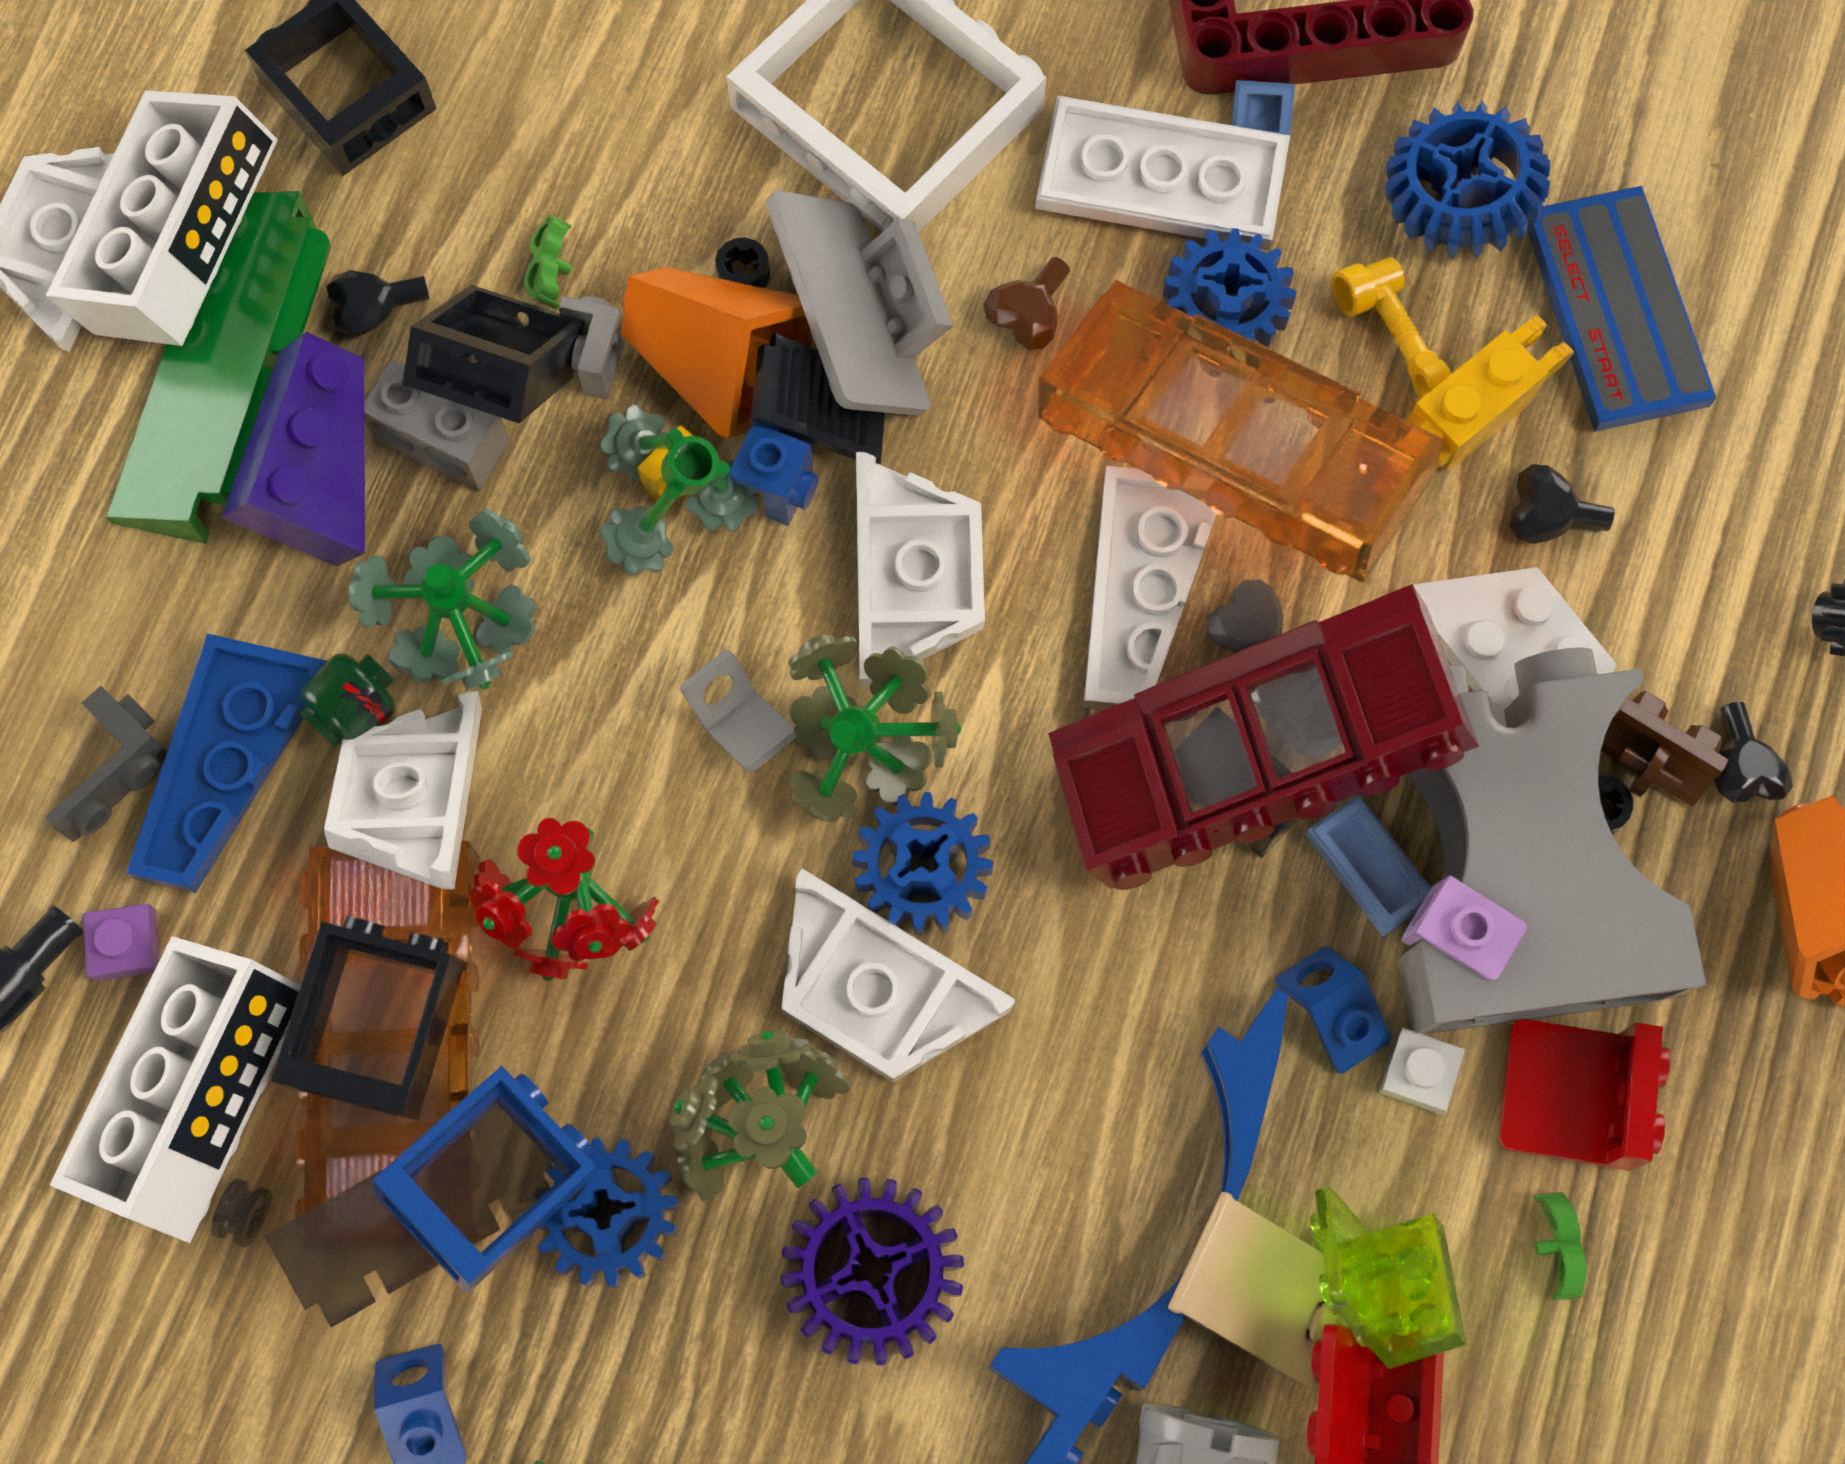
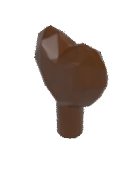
(1028, 305)

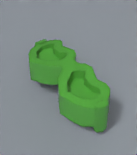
(544, 267)
(1566, 1244)

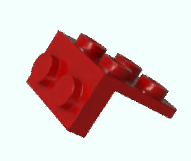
(1584, 1093)
(1372, 1410)

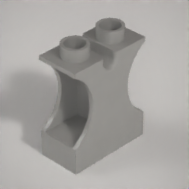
(1532, 836)

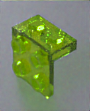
(1388, 1283)

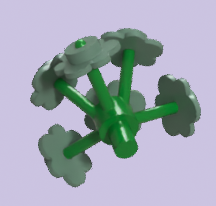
(446, 585)

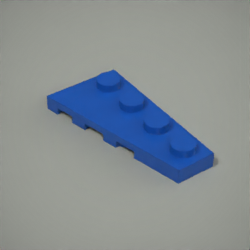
(221, 752)

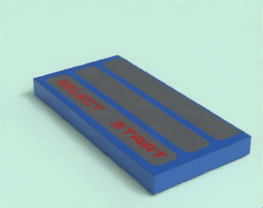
(1619, 309)

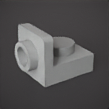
(599, 345)

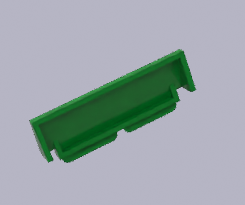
(216, 381)

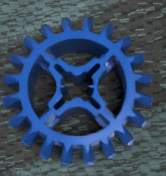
(1482, 206)

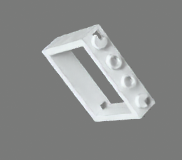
(842, 168)

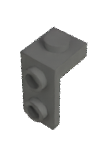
(124, 772)

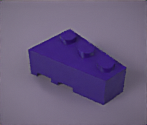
(307, 454)

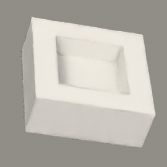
(1421, 1071)

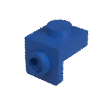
(778, 469)

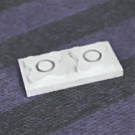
(1161, 171)

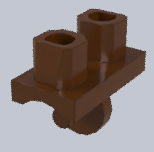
(1662, 753)

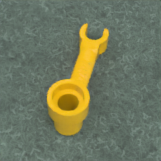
(1375, 288)

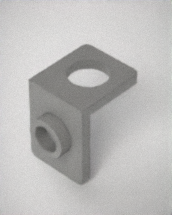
(742, 720)

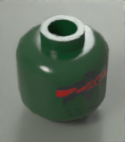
(347, 698)

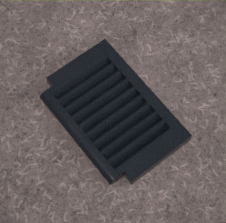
(797, 400)

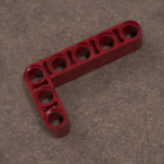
(1297, 36)

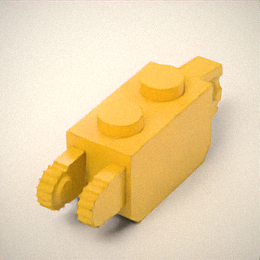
(1487, 391)

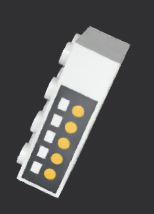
(163, 217)
(179, 1088)

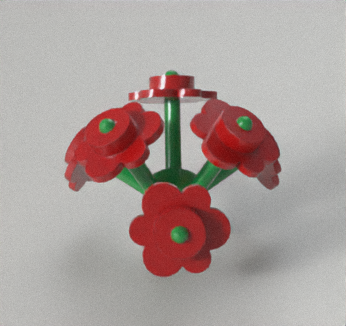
(563, 866)

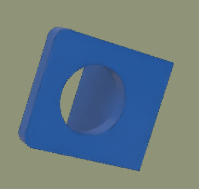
(1339, 1008)
(417, 1415)

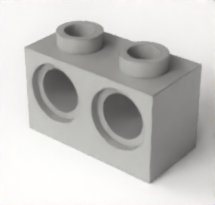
(434, 429)

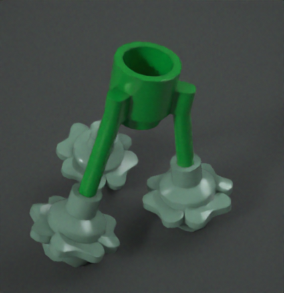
(690, 467)

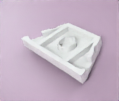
(38, 227)
(915, 564)
(1500, 619)
(406, 793)
(877, 985)

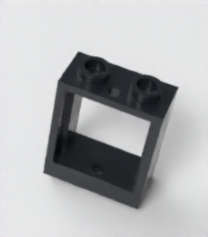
(371, 119)
(512, 363)
(315, 999)

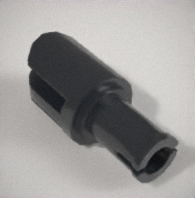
(28, 959)

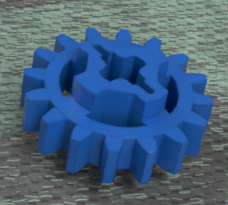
(1236, 269)
(905, 842)
(609, 1242)

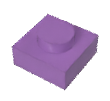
(121, 942)

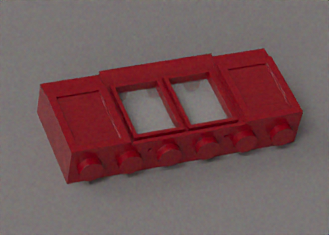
(1261, 739)

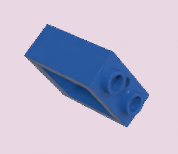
(432, 1228)

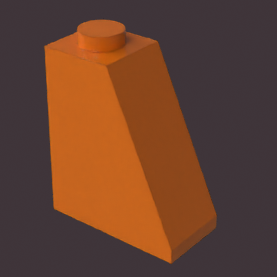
(707, 337)
(1810, 896)

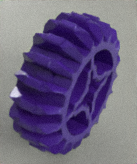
(849, 1217)

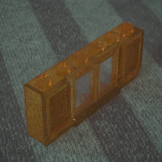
(1239, 429)
(380, 1014)

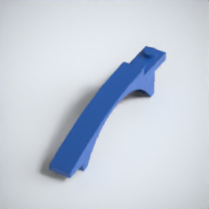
(1078, 1377)

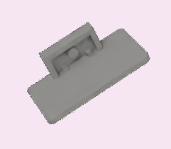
(864, 300)

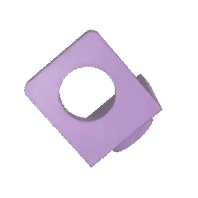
(1466, 927)

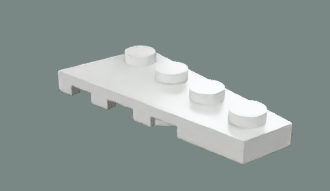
(1142, 580)

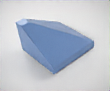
(1263, 106)

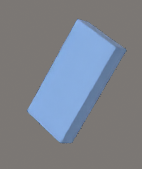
(1370, 865)

